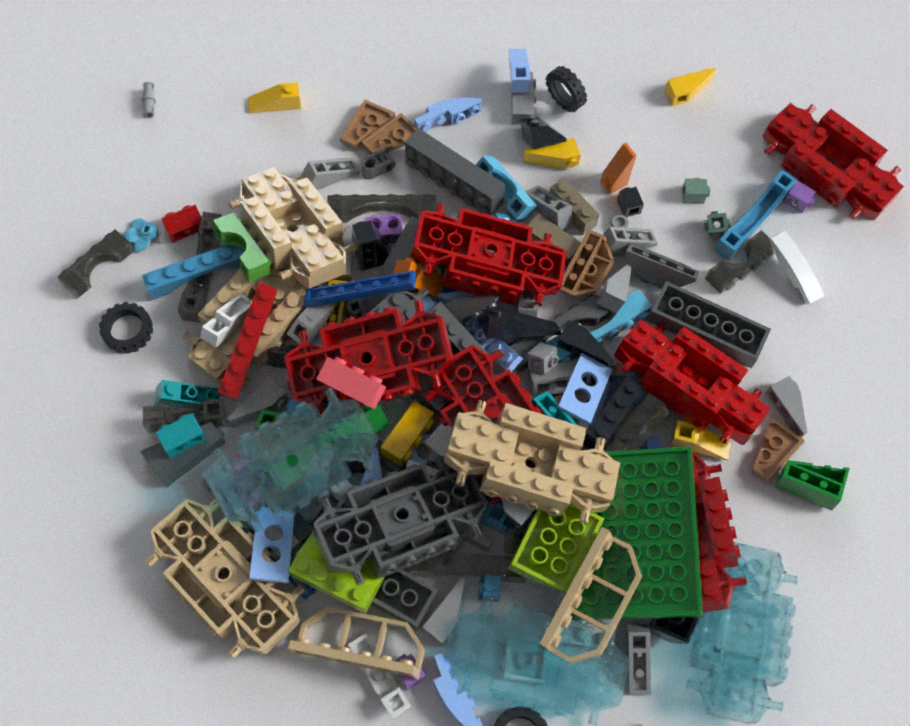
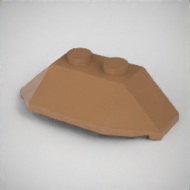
(588, 266)

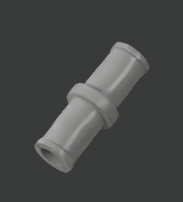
(148, 99)

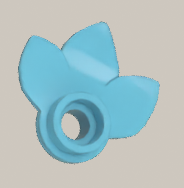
(139, 235)

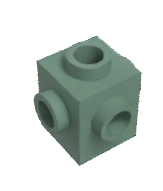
(717, 216)

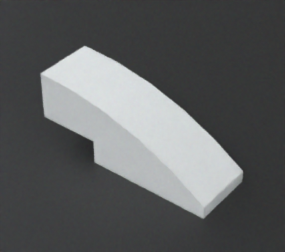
(226, 320)

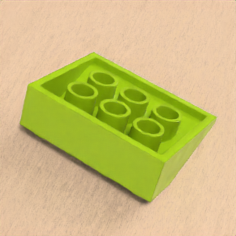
(555, 547)
(311, 569)

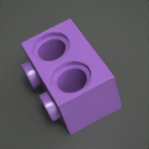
(384, 223)

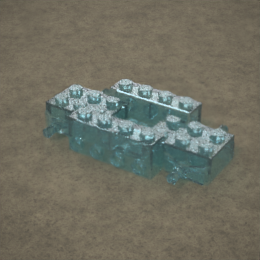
(322, 449)
(508, 653)
(741, 663)

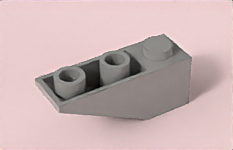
(311, 321)

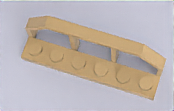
(573, 598)
(363, 658)

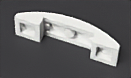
(381, 681)

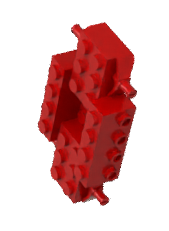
(856, 156)
(471, 269)
(396, 348)
(471, 380)
(693, 380)
(714, 538)

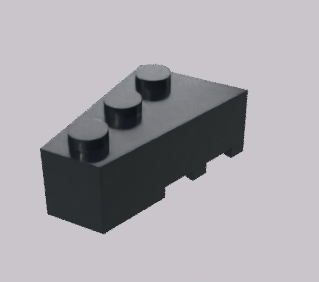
(370, 244)

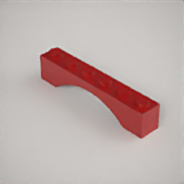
(247, 341)

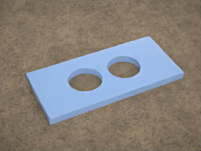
(569, 403)
(276, 571)

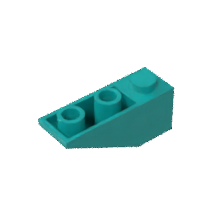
(183, 395)

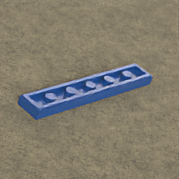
(360, 288)

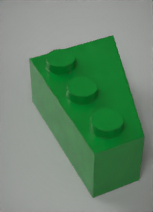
(813, 483)

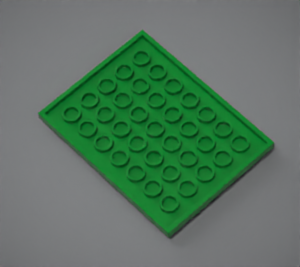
(658, 518)

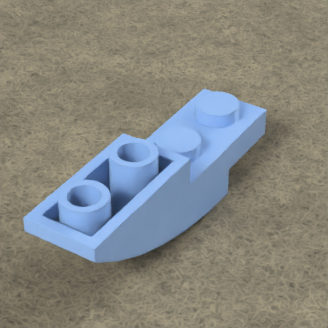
(452, 110)
(510, 358)
(458, 705)

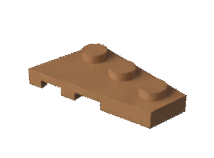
(365, 122)
(390, 135)

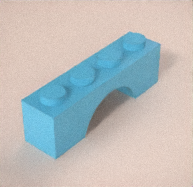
(517, 200)

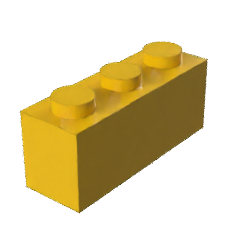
(408, 434)

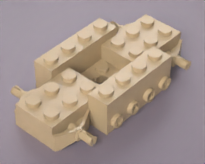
(277, 204)
(285, 310)
(561, 469)
(199, 553)

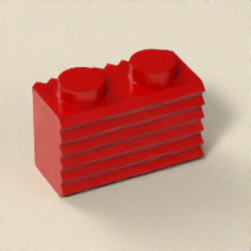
(182, 223)

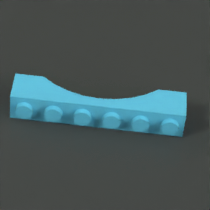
(633, 310)

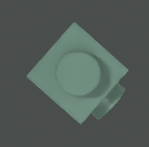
(695, 190)

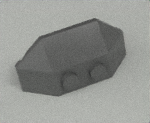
(658, 268)

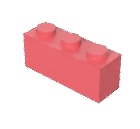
(351, 381)

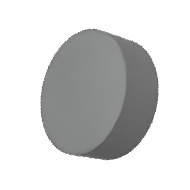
(619, 221)

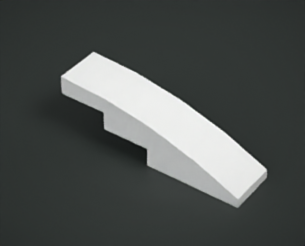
(797, 267)

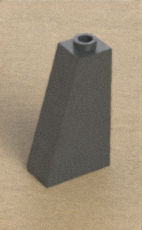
(173, 468)

